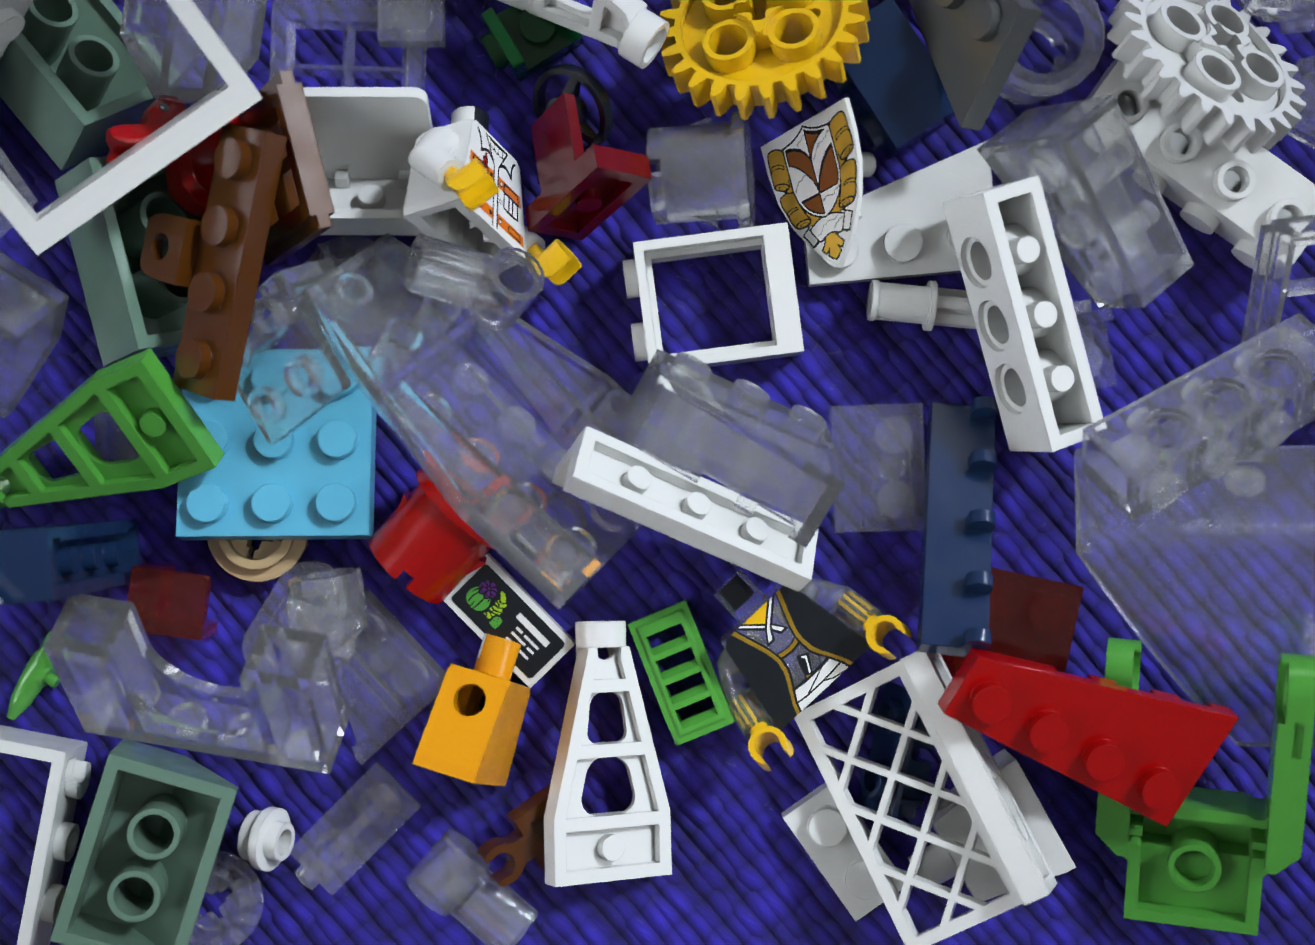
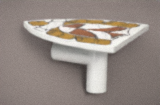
(820, 179)

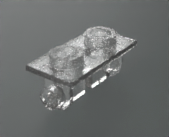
(353, 830)

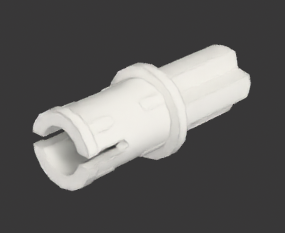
(919, 305)

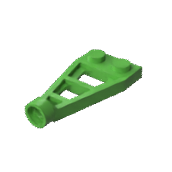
(149, 413)

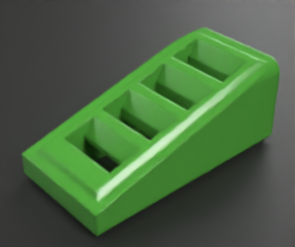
(705, 721)

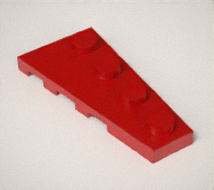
(1101, 734)

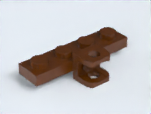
(219, 259)

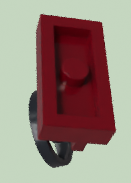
(578, 179)

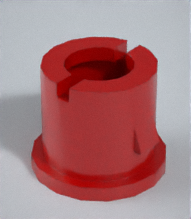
(428, 543)

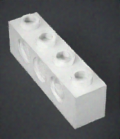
(1024, 315)

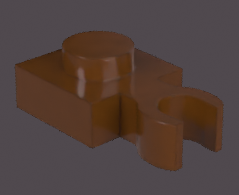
(523, 843)

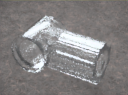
(489, 286)
(459, 884)

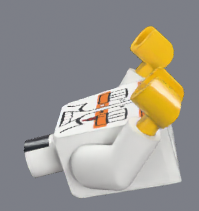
(471, 194)

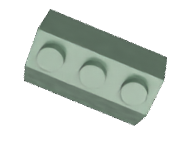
(72, 78)
(124, 303)
(145, 850)

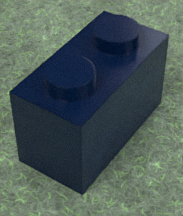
(894, 84)

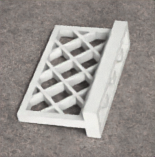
(979, 789)

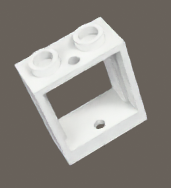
(779, 283)

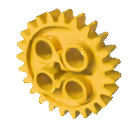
(761, 49)

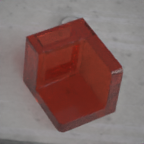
(171, 601)

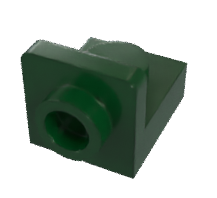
(525, 41)

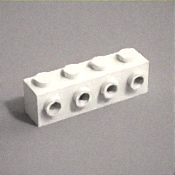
(1211, 184)

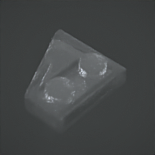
(385, 680)

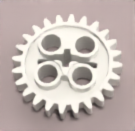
(1209, 69)

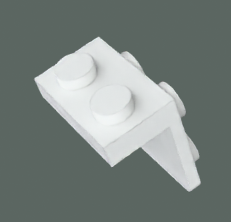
(365, 153)

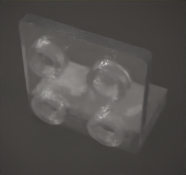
(286, 359)

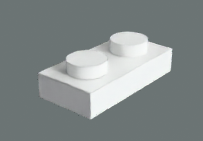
(831, 847)

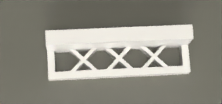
(691, 512)

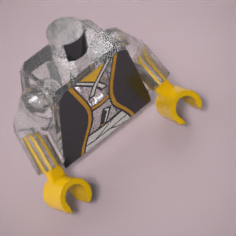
(790, 650)

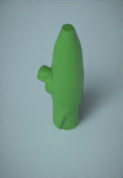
(34, 677)

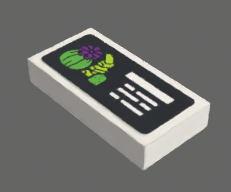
(498, 605)

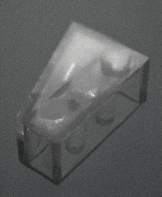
(1098, 197)

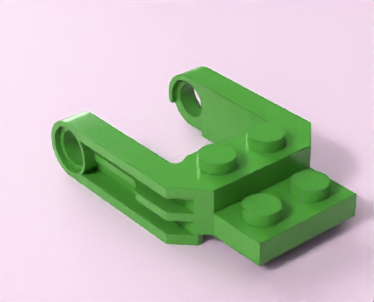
(1220, 842)

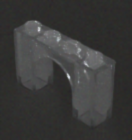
(121, 688)

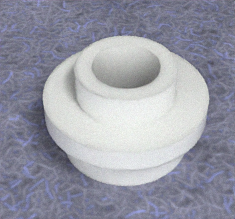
(266, 838)

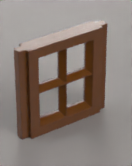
(302, 216)

